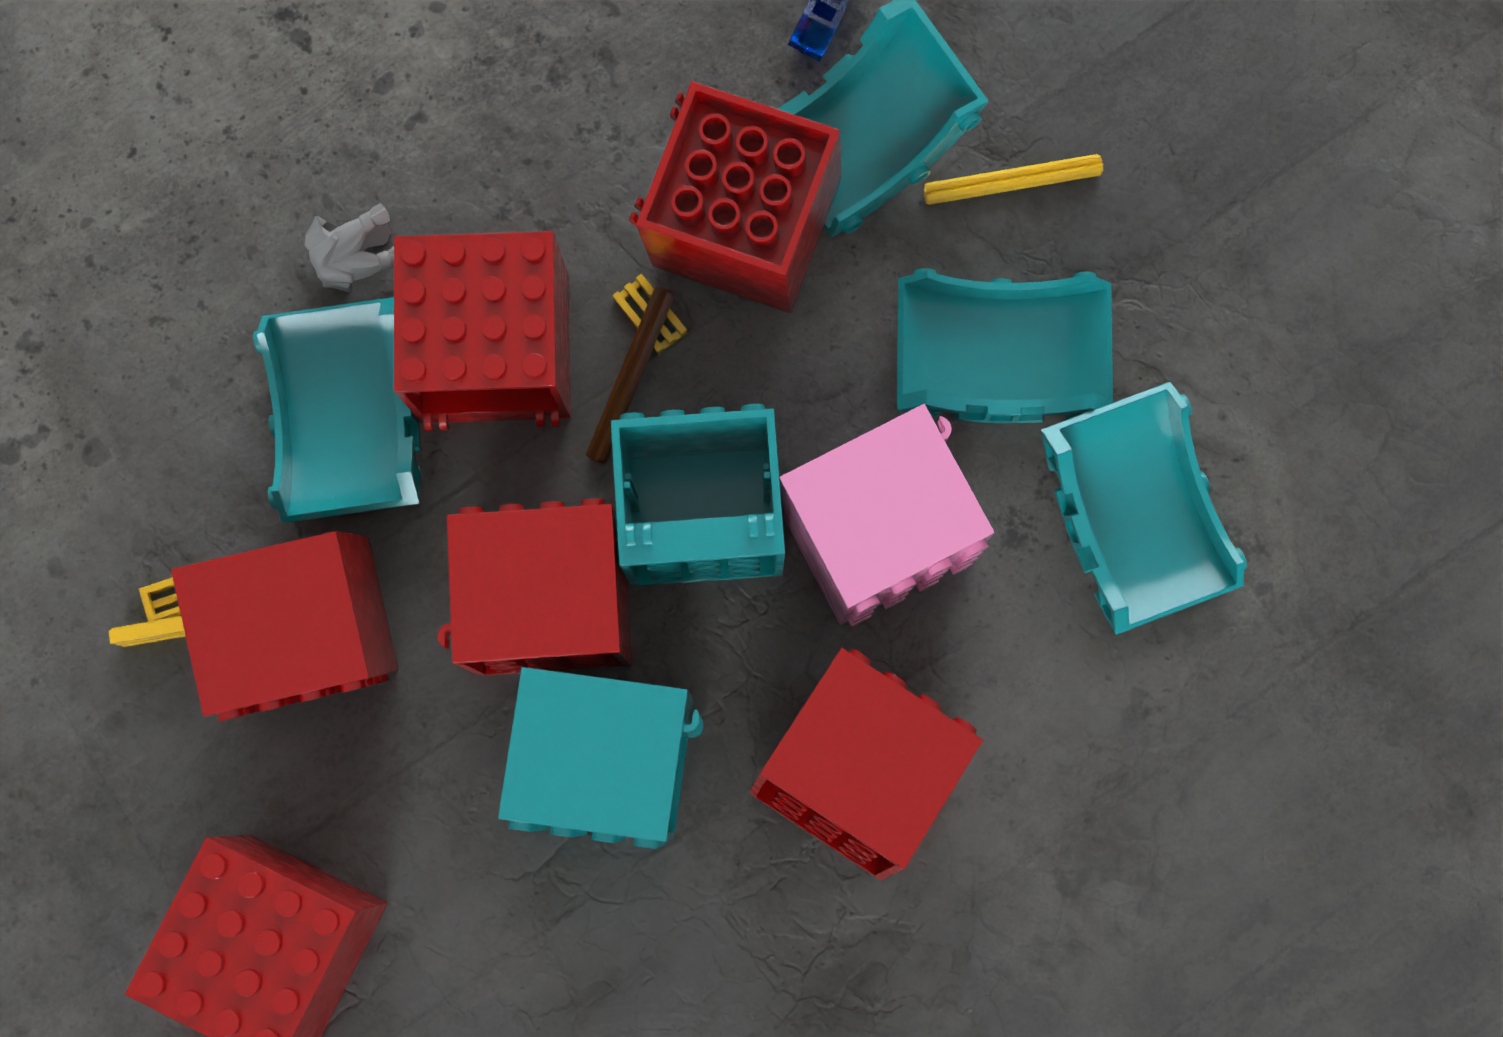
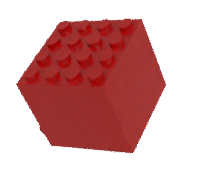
(740, 196)
(482, 328)
(536, 589)
(285, 624)
(867, 765)
(255, 943)

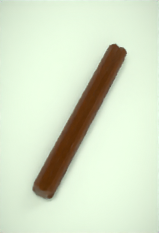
(631, 372)

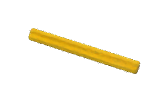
(1012, 179)

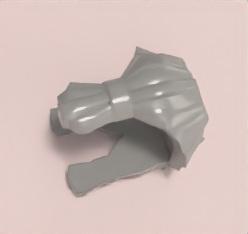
(339, 250)

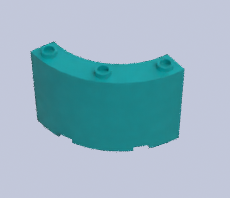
(895, 110)
(1004, 347)
(335, 418)
(1141, 508)

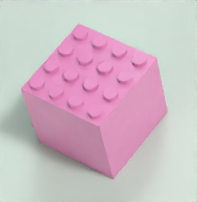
(884, 515)

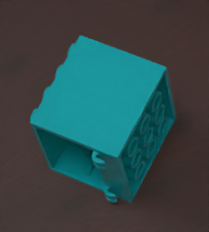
(698, 496)
(597, 757)

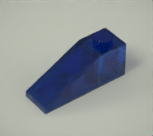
(817, 26)

